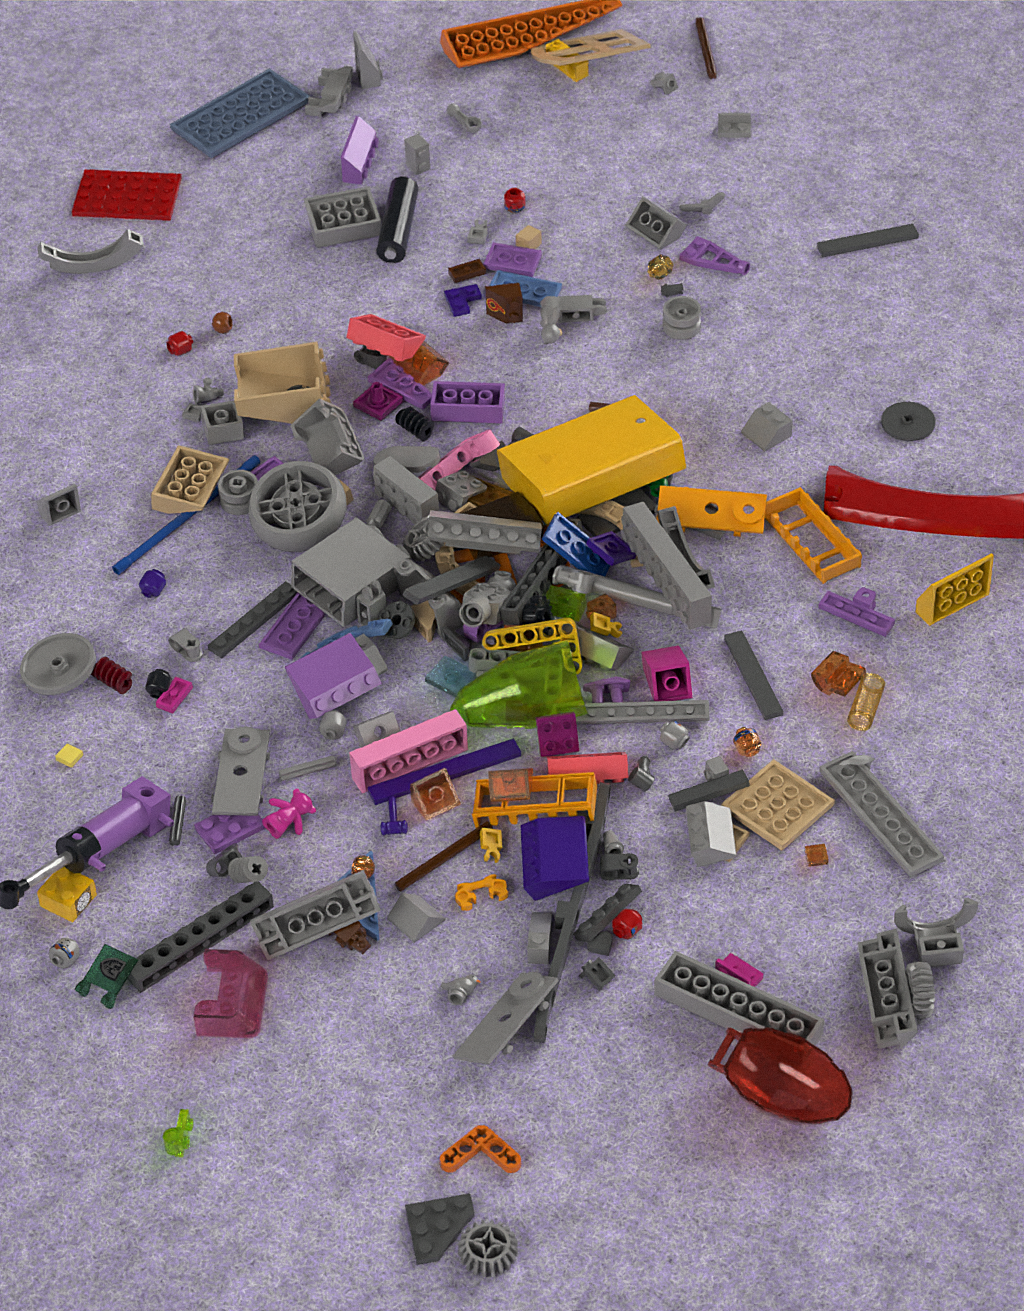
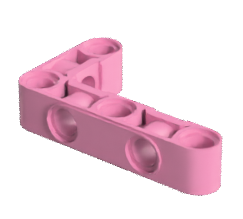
(466, 451)

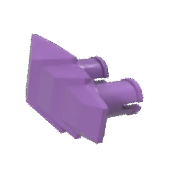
(613, 685)

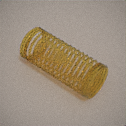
(875, 691)

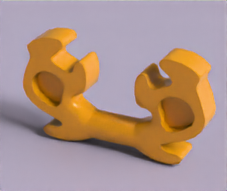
(496, 887)

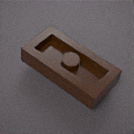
(467, 270)

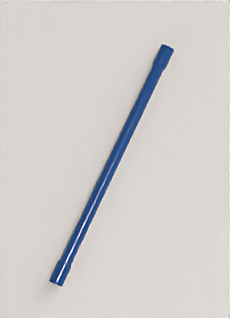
(127, 561)

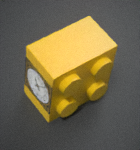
(67, 893)

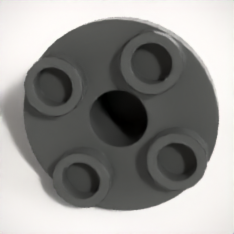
(402, 619)

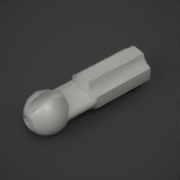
(379, 514)

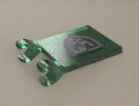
(109, 973)

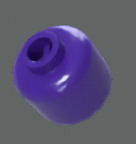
(152, 583)

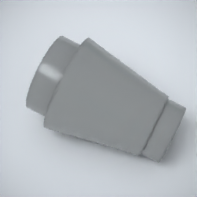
(612, 844)

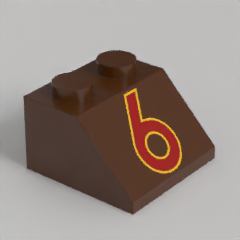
(504, 302)

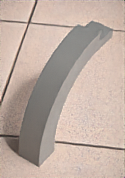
(93, 261)
(671, 524)

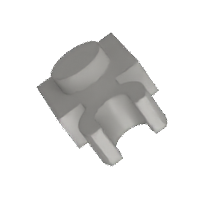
(478, 233)

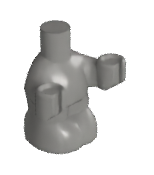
(206, 393)

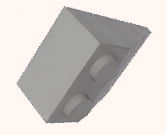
(366, 65)

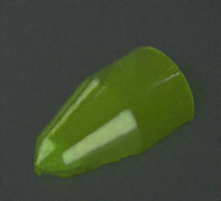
(523, 688)

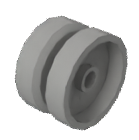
(681, 317)
(235, 491)

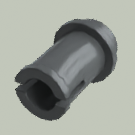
(674, 289)

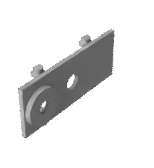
(241, 793)
(493, 1036)

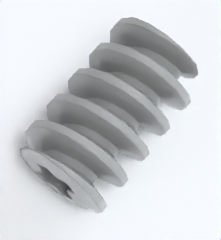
(248, 869)

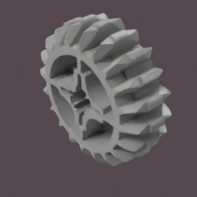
(417, 543)
(921, 989)
(499, 1254)

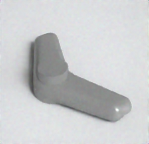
(705, 206)

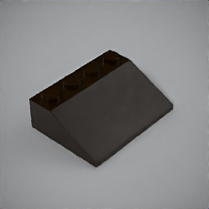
(507, 507)

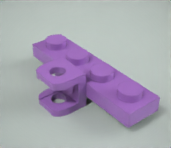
(858, 611)

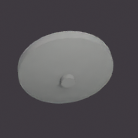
(58, 664)

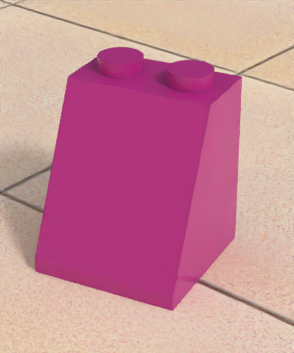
(667, 673)

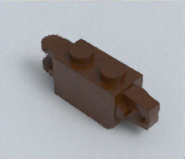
(353, 937)

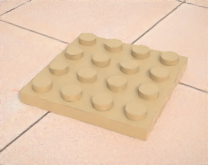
(778, 804)

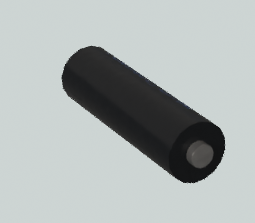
(397, 220)

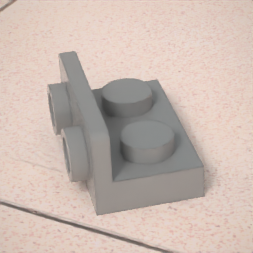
(734, 125)

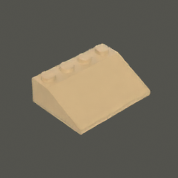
(187, 481)

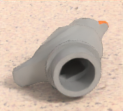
(460, 988)

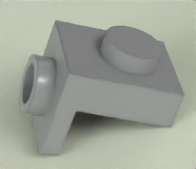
(667, 82)

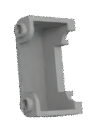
(328, 437)
(445, 606)

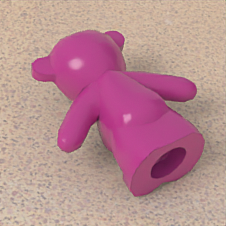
(290, 812)

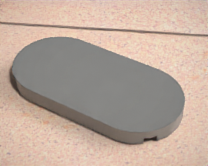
(411, 457)

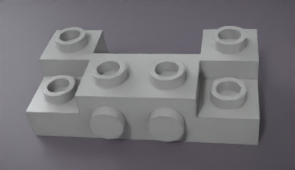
(335, 91)

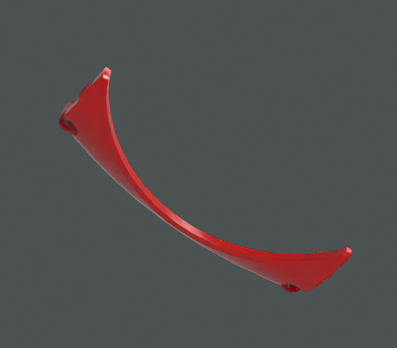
(893, 507)

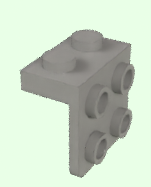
(457, 488)

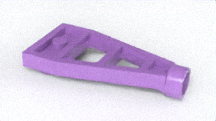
(699, 246)

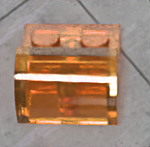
(837, 674)

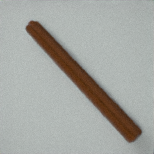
(706, 49)
(440, 858)

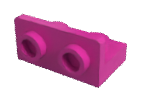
(739, 969)

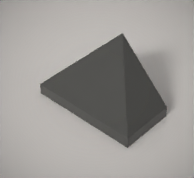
(457, 643)

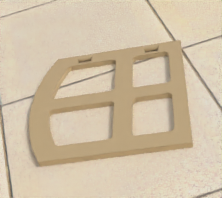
(590, 42)

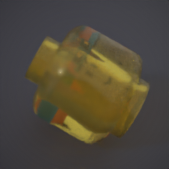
(660, 267)

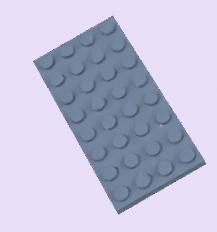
(240, 113)

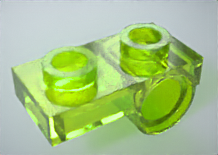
(178, 1134)

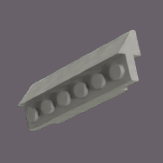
(484, 532)
(315, 915)
(887, 989)

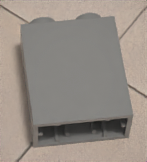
(342, 565)

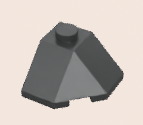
(488, 461)

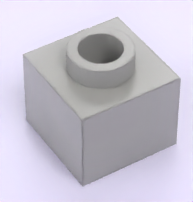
(715, 768)

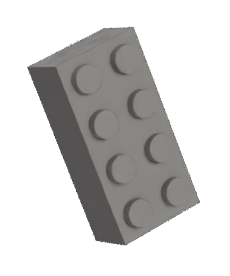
(404, 490)

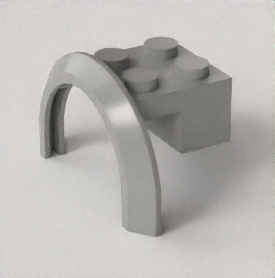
(938, 941)

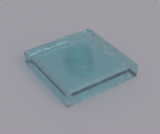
(449, 676)

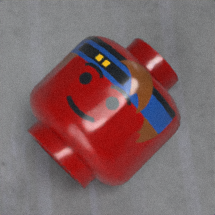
(514, 200)
(627, 924)

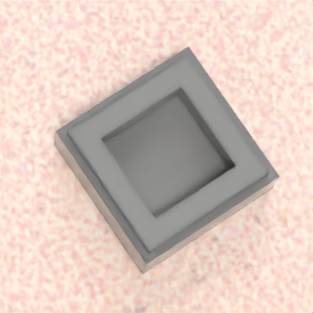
(192, 412)

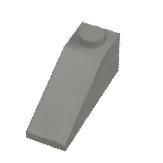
(539, 938)

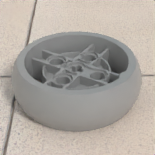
(293, 502)

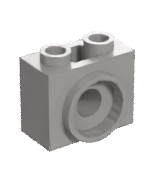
(365, 730)

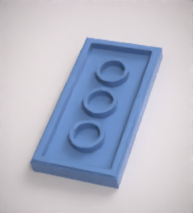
(532, 288)

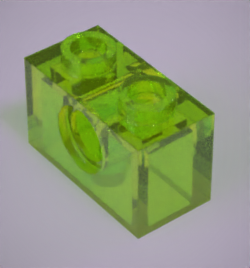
(566, 603)

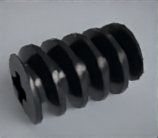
(415, 423)

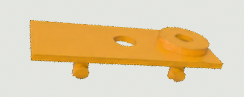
(730, 515)

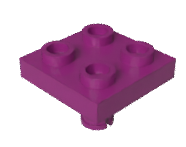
(378, 401)
(557, 734)

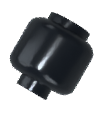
(158, 682)

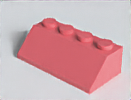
(384, 336)
(604, 765)

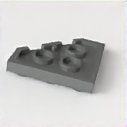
(437, 1225)

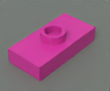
(175, 695)

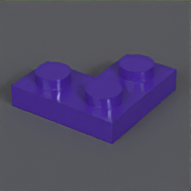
(458, 298)

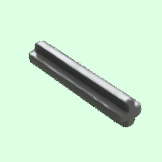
(178, 817)

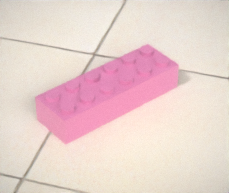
(409, 750)

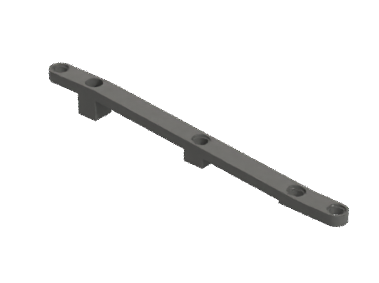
(569, 912)

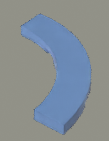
(374, 628)

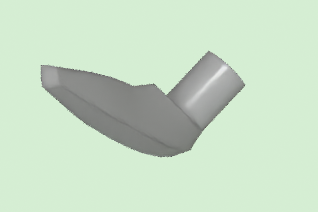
(858, 760)

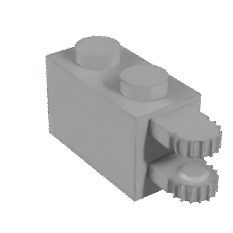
(580, 308)
(370, 603)

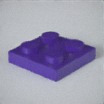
(611, 548)

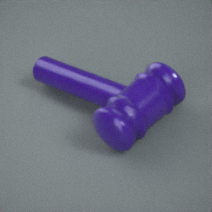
(394, 825)

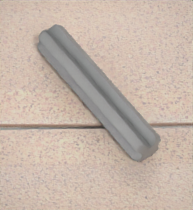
(307, 768)

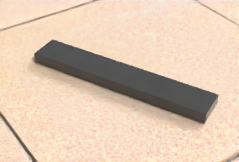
(867, 240)
(753, 675)

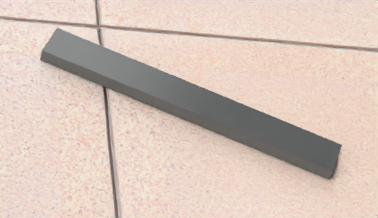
(451, 580)

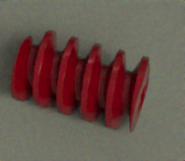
(112, 675)

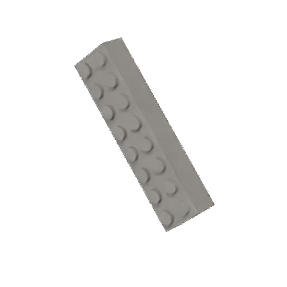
(666, 565)
(731, 1001)

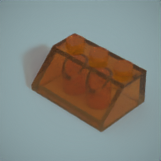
(424, 365)

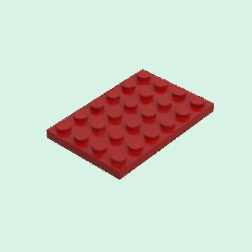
(127, 195)

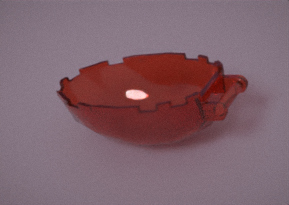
(784, 1076)

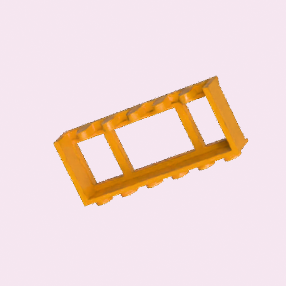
(824, 524)
(540, 783)

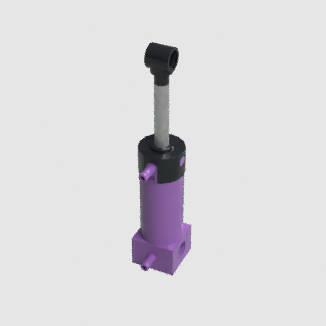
(141, 810)

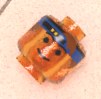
(747, 742)

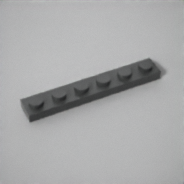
(252, 620)

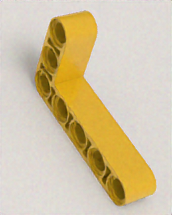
(539, 636)

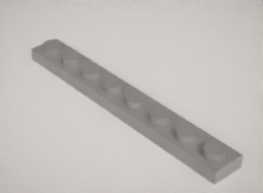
(645, 712)

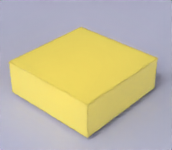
(69, 755)

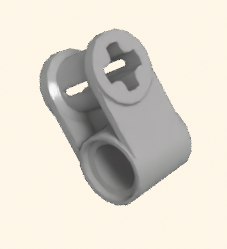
(186, 645)

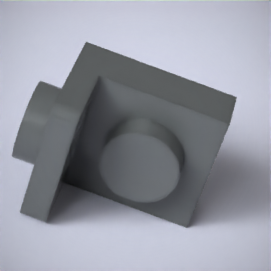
(597, 973)

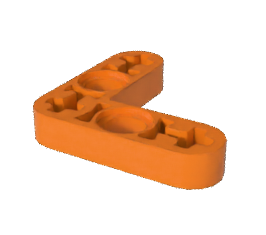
(482, 1144)

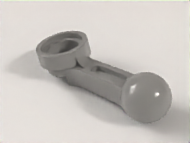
(454, 110)

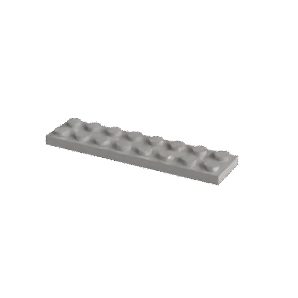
(882, 815)

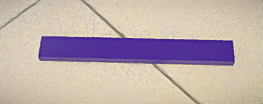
(455, 767)

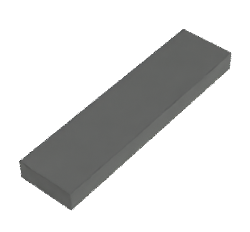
(709, 790)

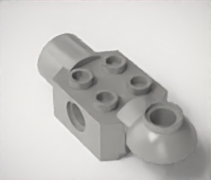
(487, 600)

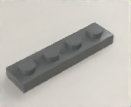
(606, 913)

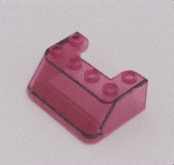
(240, 997)

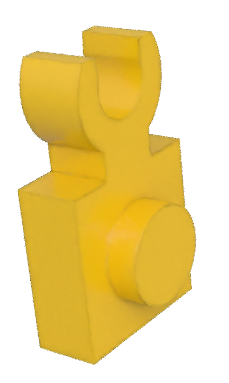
(602, 625)
(492, 842)

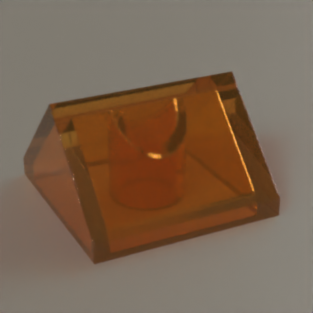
(510, 784)
(434, 794)

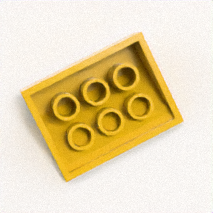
(956, 591)

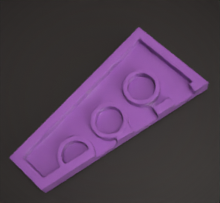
(398, 381)

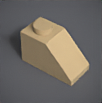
(425, 620)

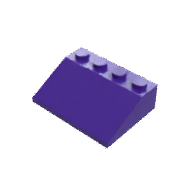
(554, 855)

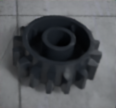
(537, 610)

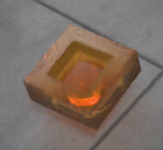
(816, 855)

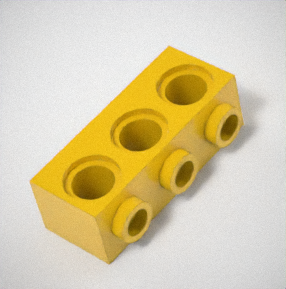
(575, 71)

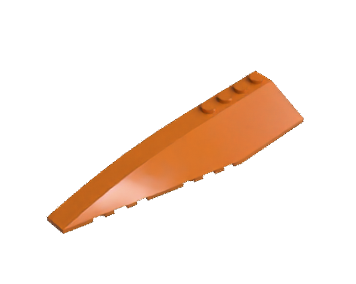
(518, 32)

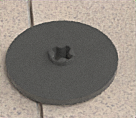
(908, 421)

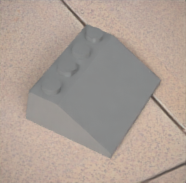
(343, 216)

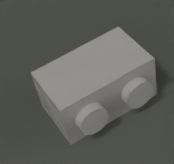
(417, 154)

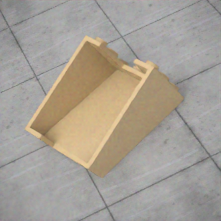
(269, 373)

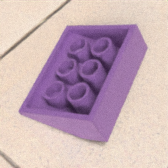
(332, 676)

